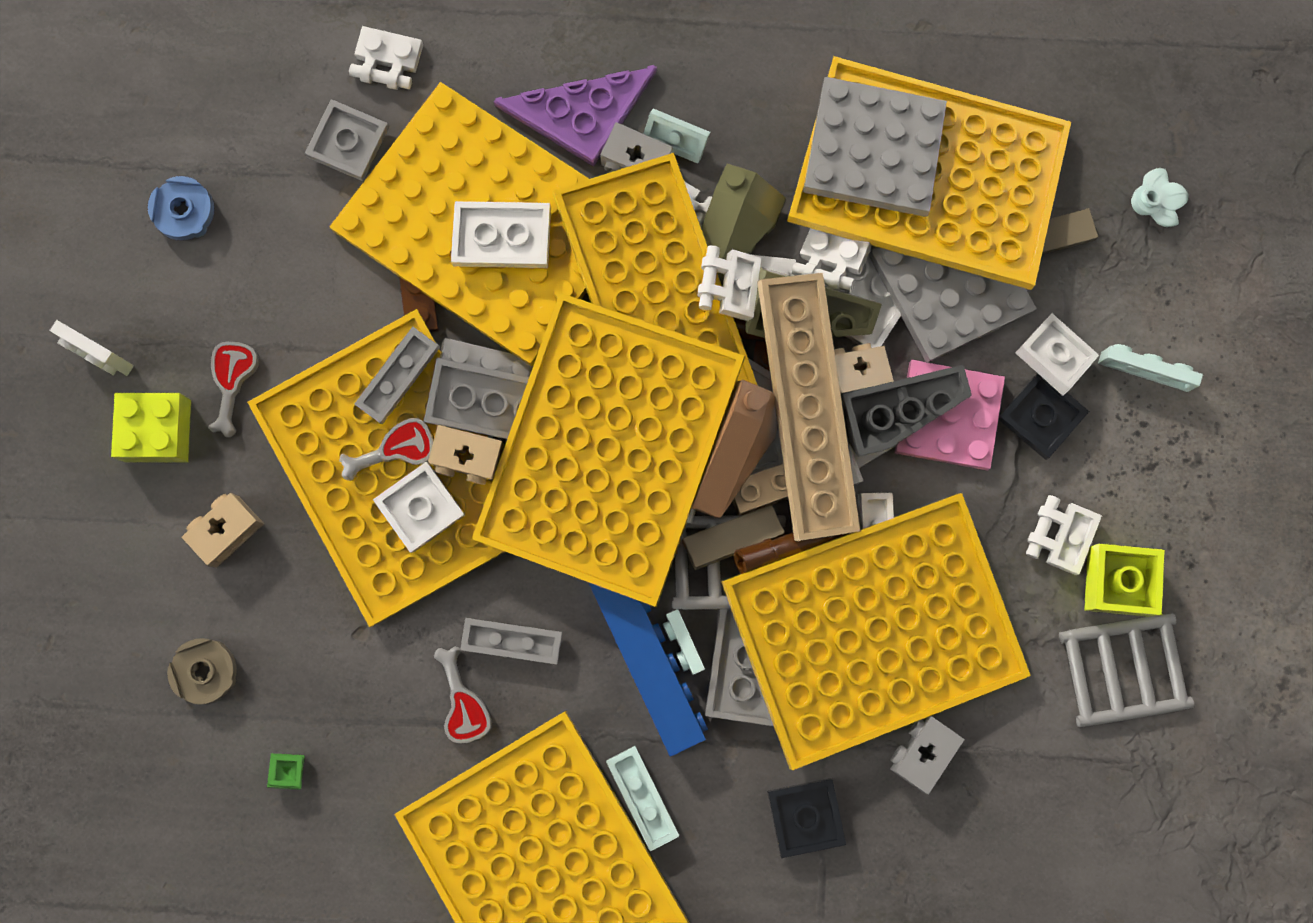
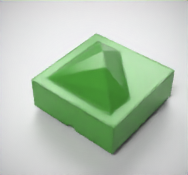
(285, 771)

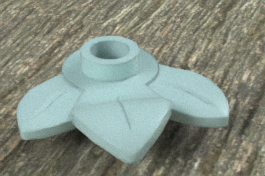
(1159, 198)

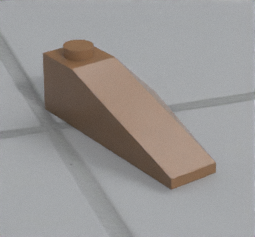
(740, 444)

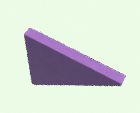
(580, 112)

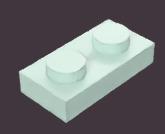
(685, 138)
(688, 655)

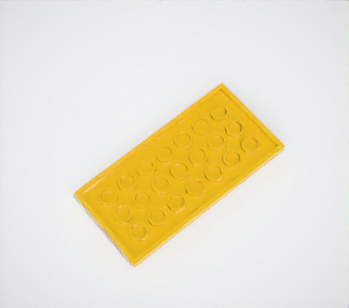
(645, 251)

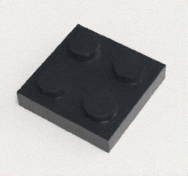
(1043, 416)
(806, 818)

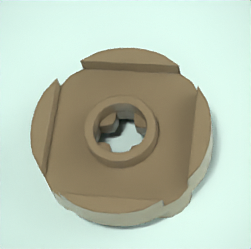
(195, 689)

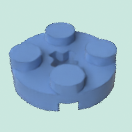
(171, 194)

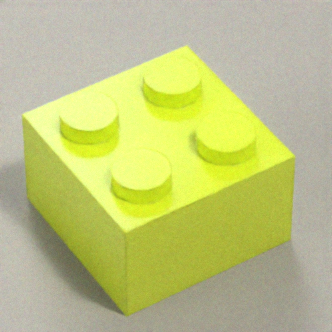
(151, 427)
(1124, 580)

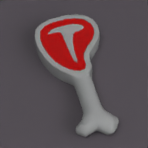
(230, 367)
(406, 441)
(468, 714)

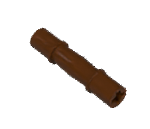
(770, 551)

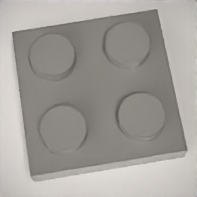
(347, 140)

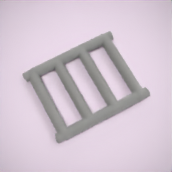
(715, 599)
(1118, 711)

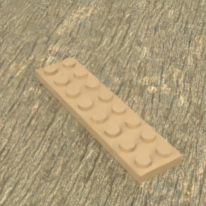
(808, 406)

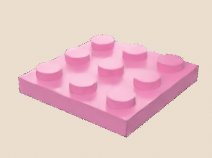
(966, 431)

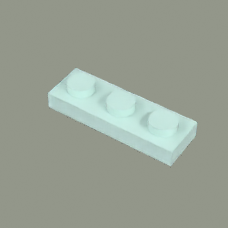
(1150, 367)
(642, 798)

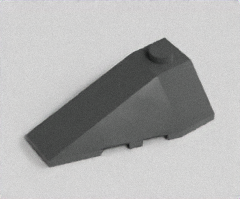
(892, 411)

